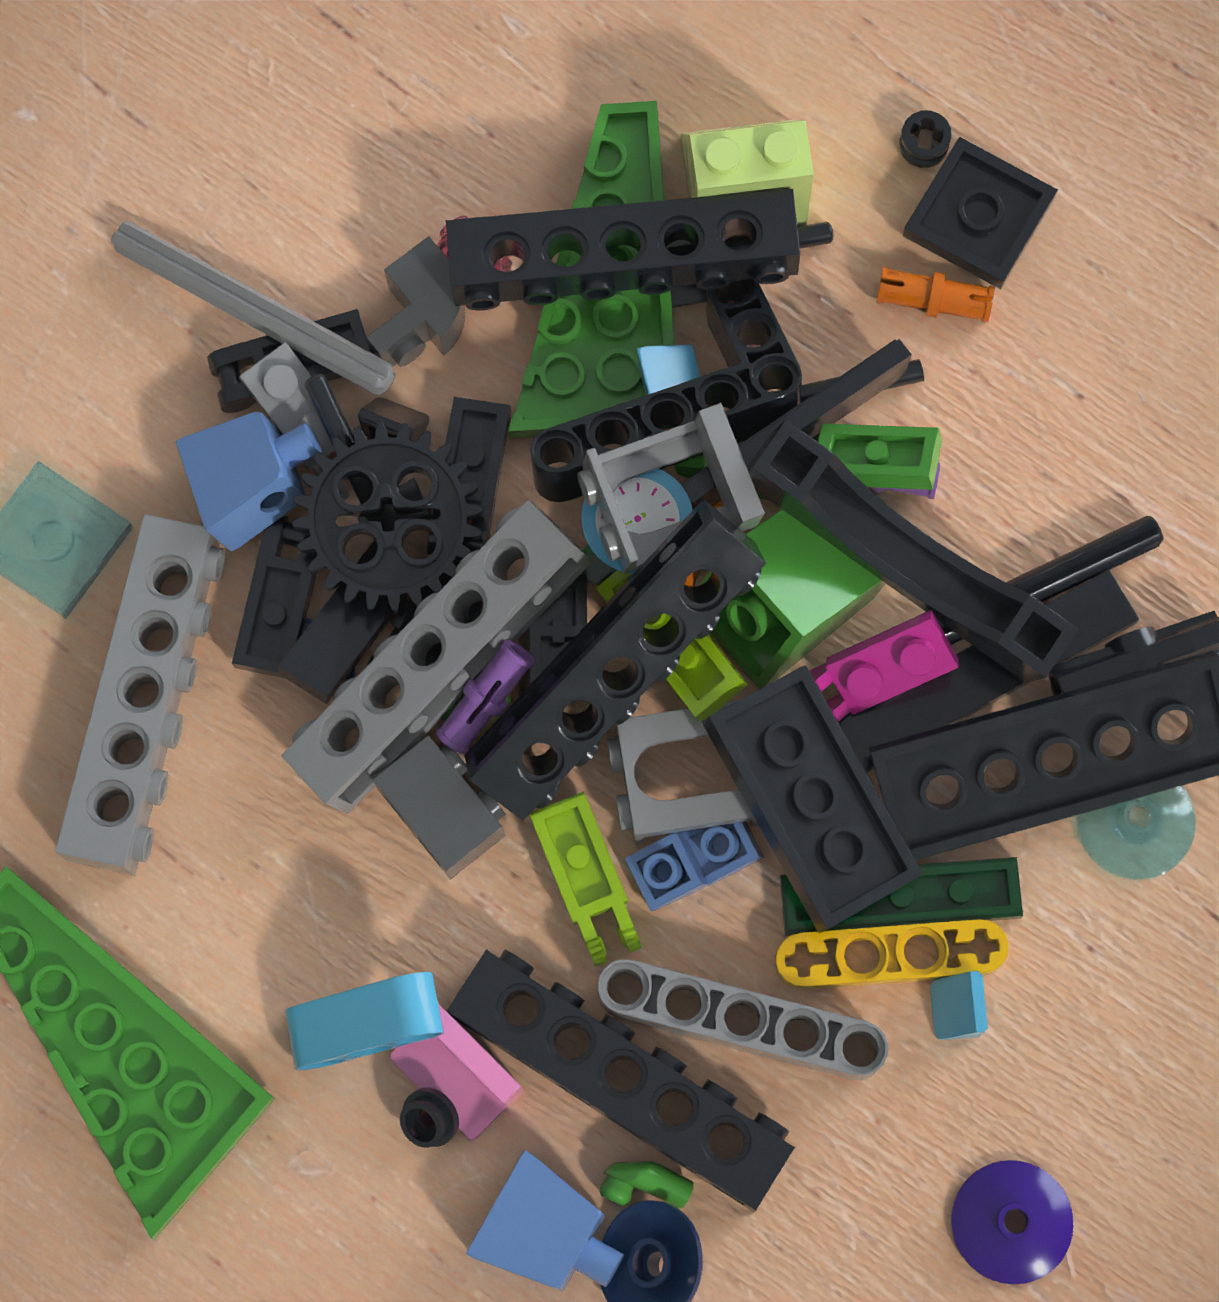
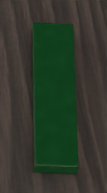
(942, 894)

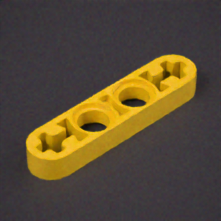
(890, 944)

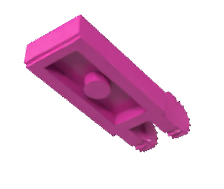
(886, 665)

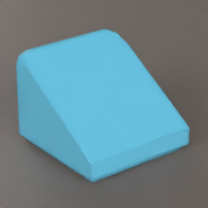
(666, 366)
(958, 1006)

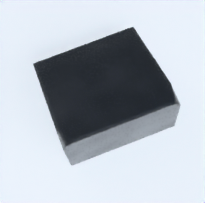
(392, 416)

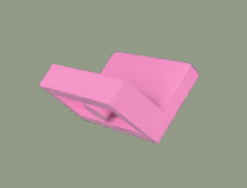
(462, 1072)

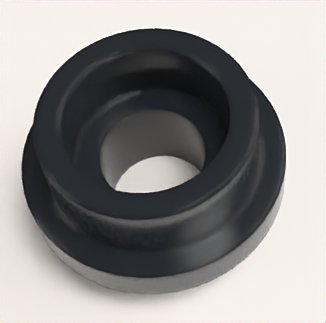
(429, 1118)

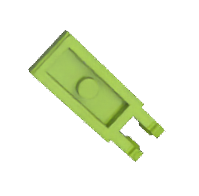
(584, 871)

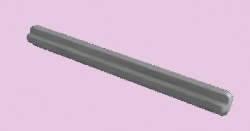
(254, 308)

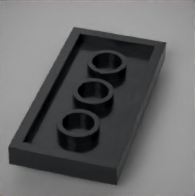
(812, 798)

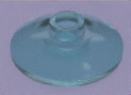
(1140, 851)

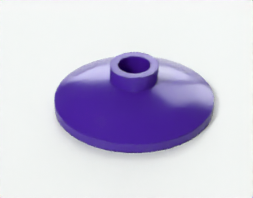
(980, 1226)

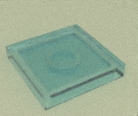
(56, 539)

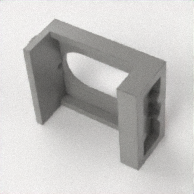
(708, 435)
(658, 817)

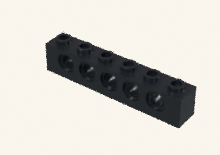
(594, 232)
(658, 587)
(482, 1009)

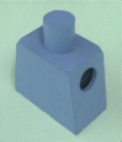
(245, 474)
(544, 1230)

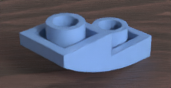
(691, 861)

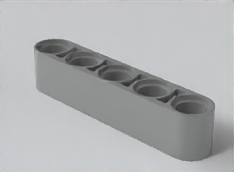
(771, 1012)

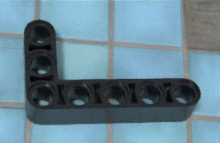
(738, 387)

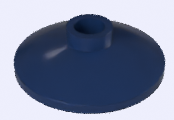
(644, 1236)

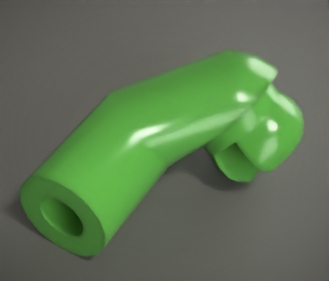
(647, 1177)

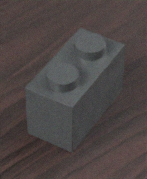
(441, 806)

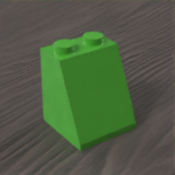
(795, 604)

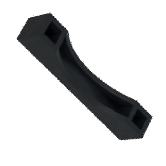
(975, 605)

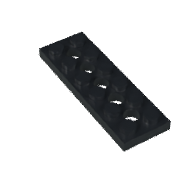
(1022, 736)

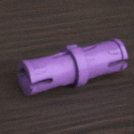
(507, 669)

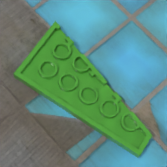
(585, 346)
(135, 1069)

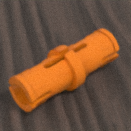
(935, 294)

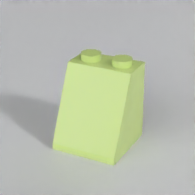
(751, 160)

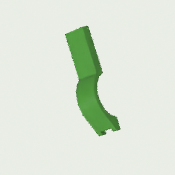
(873, 453)

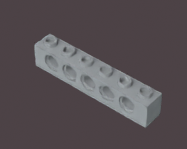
(160, 551)
(430, 691)

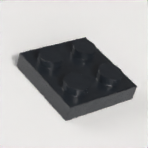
(979, 212)

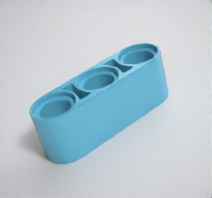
(364, 1021)

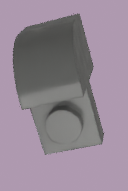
(424, 289)

